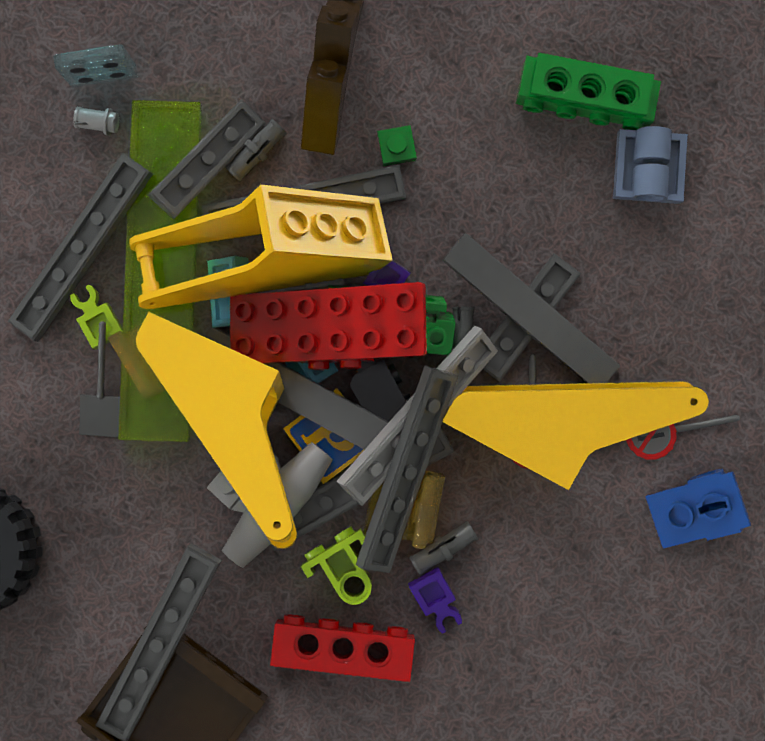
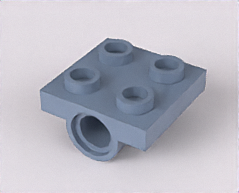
(650, 165)

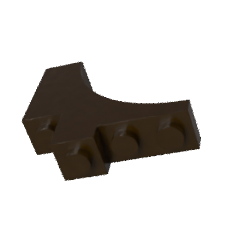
(329, 74)

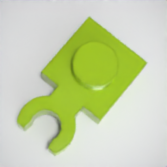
(94, 315)

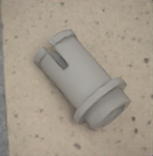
(96, 120)

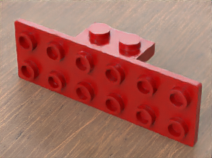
(331, 325)

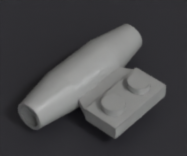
(299, 481)

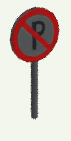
(661, 441)

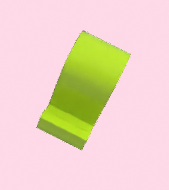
(340, 564)

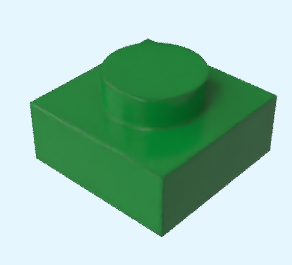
(396, 145)

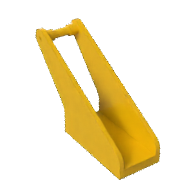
(304, 239)
(228, 407)
(562, 424)

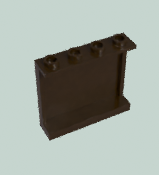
(192, 702)

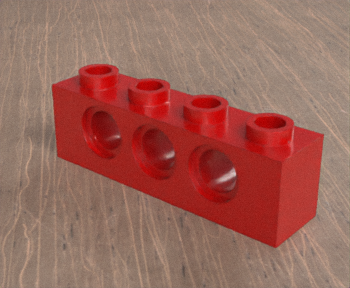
(393, 666)

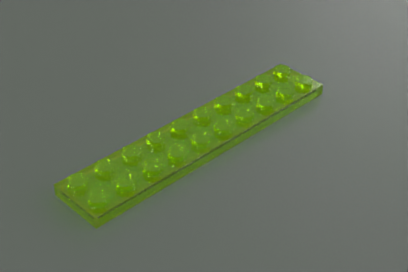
(159, 140)

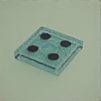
(95, 65)

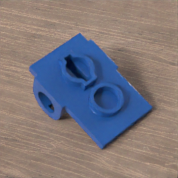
(701, 509)

